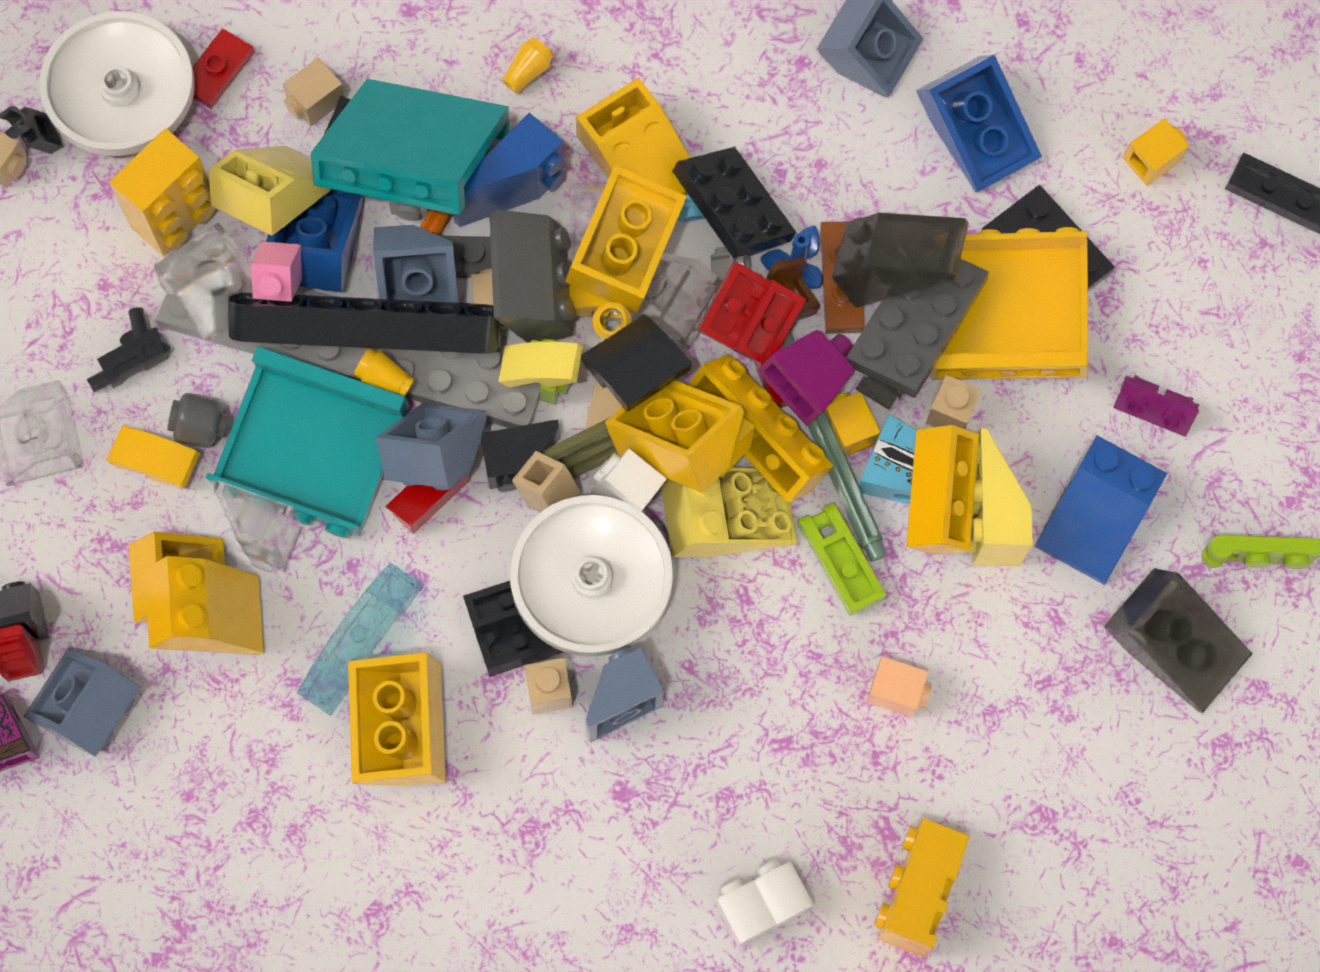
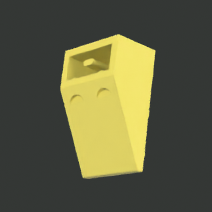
(264, 186)
(1000, 510)
(729, 517)

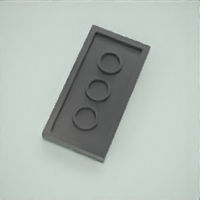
(914, 330)

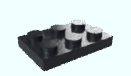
(734, 202)
(1042, 213)

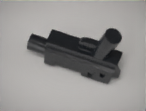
(138, 351)

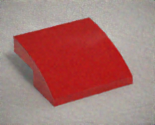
(750, 313)

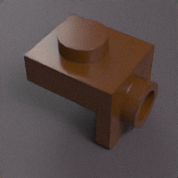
(790, 275)

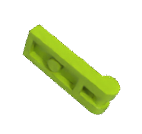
(1261, 551)
(842, 560)

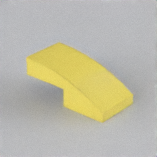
(540, 362)

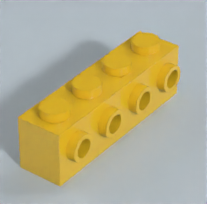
(778, 446)

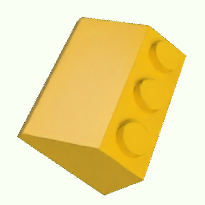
(680, 434)
(396, 720)

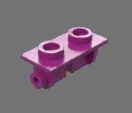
(1167, 411)

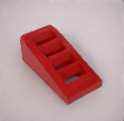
(19, 654)

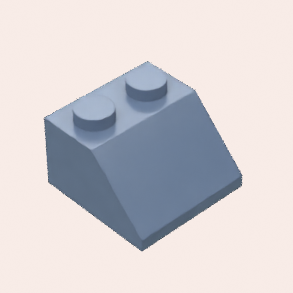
(870, 44)
(414, 264)
(431, 445)
(623, 694)
(82, 701)

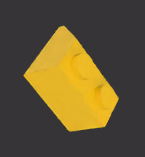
(155, 547)

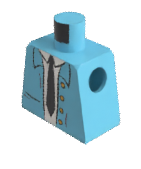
(891, 463)

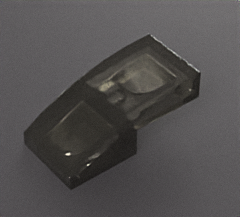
(880, 393)

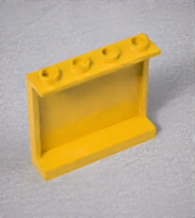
(1028, 313)

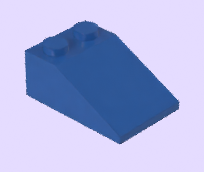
(980, 121)
(514, 171)
(326, 239)
(1100, 509)

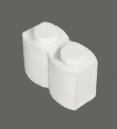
(763, 903)

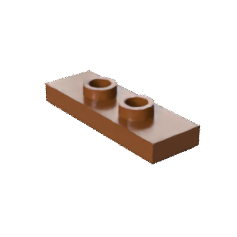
(839, 312)

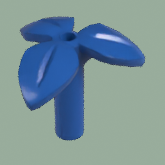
(805, 245)

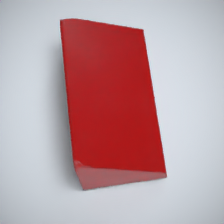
(420, 502)

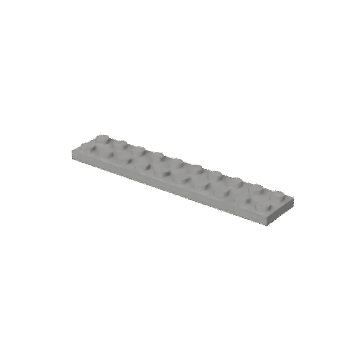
(439, 377)

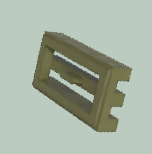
(590, 453)

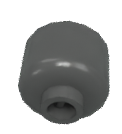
(196, 420)

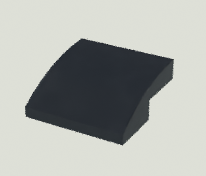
(636, 362)
(501, 632)

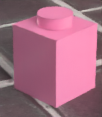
(276, 271)

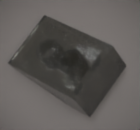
(897, 255)
(1178, 638)

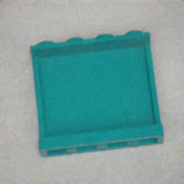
(407, 145)
(309, 441)

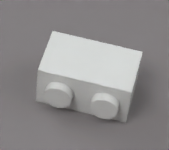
(627, 479)

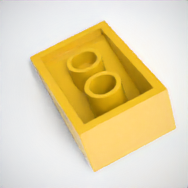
(625, 238)
(203, 607)

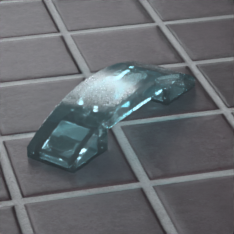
(358, 636)

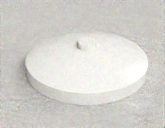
(116, 82)
(591, 575)

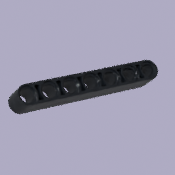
(364, 323)

